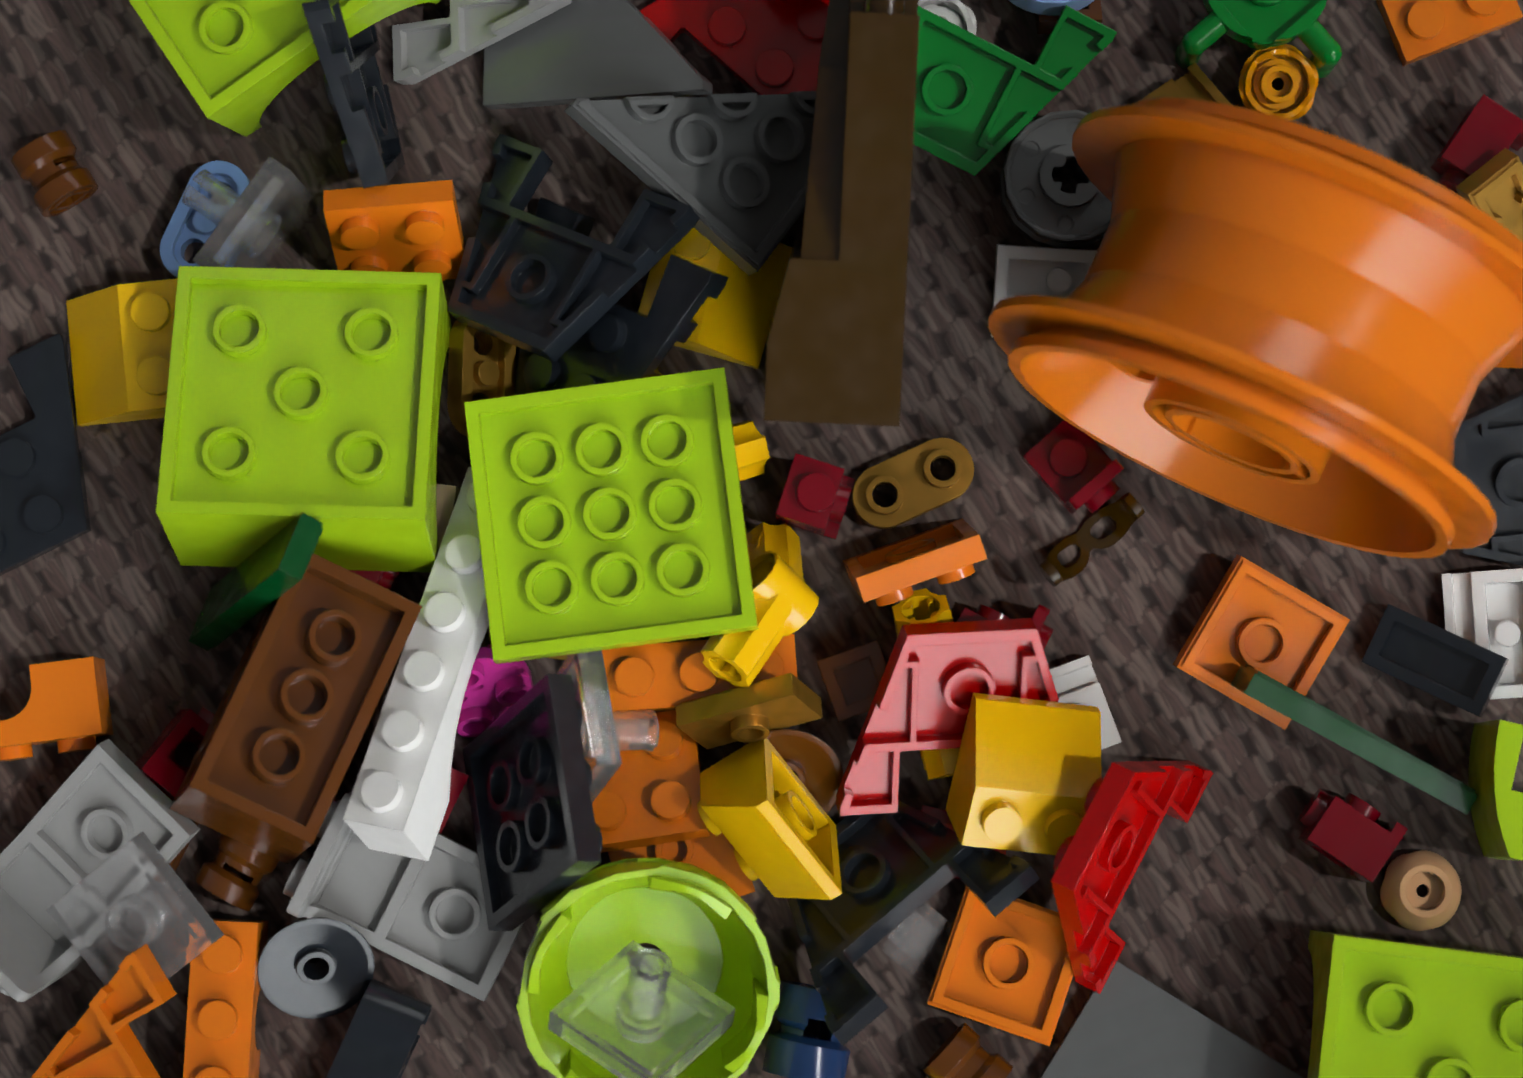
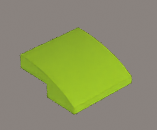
(1491, 770)

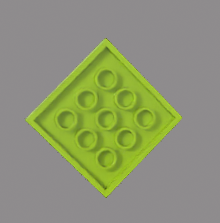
(610, 516)

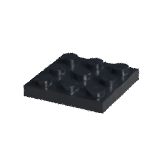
(532, 803)

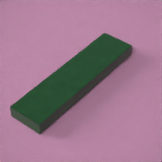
(257, 582)
(1354, 738)

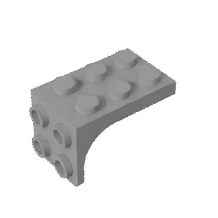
(65, 841)
(404, 905)

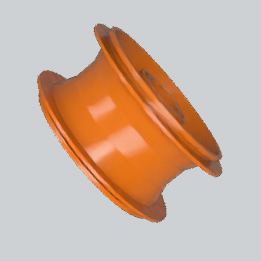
(1279, 324)

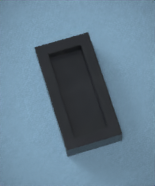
(1435, 660)

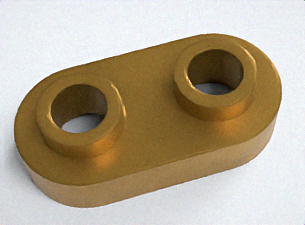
(477, 374)
(913, 482)

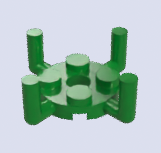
(1262, 26)

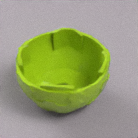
(684, 914)

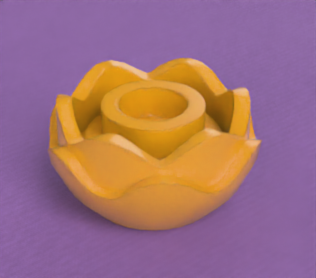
(1298, 78)

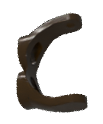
(1122, 513)

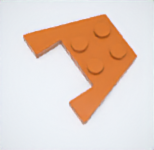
(102, 1039)

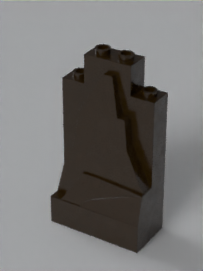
(844, 290)

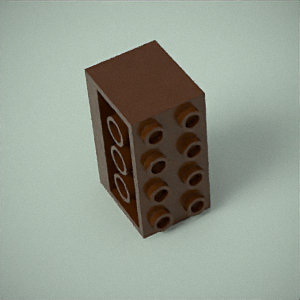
(296, 710)

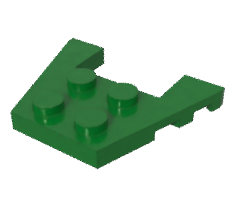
(981, 96)

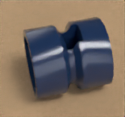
(801, 1054)

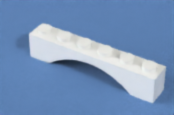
(410, 756)

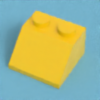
(739, 319)
(121, 351)
(1023, 773)
(771, 823)

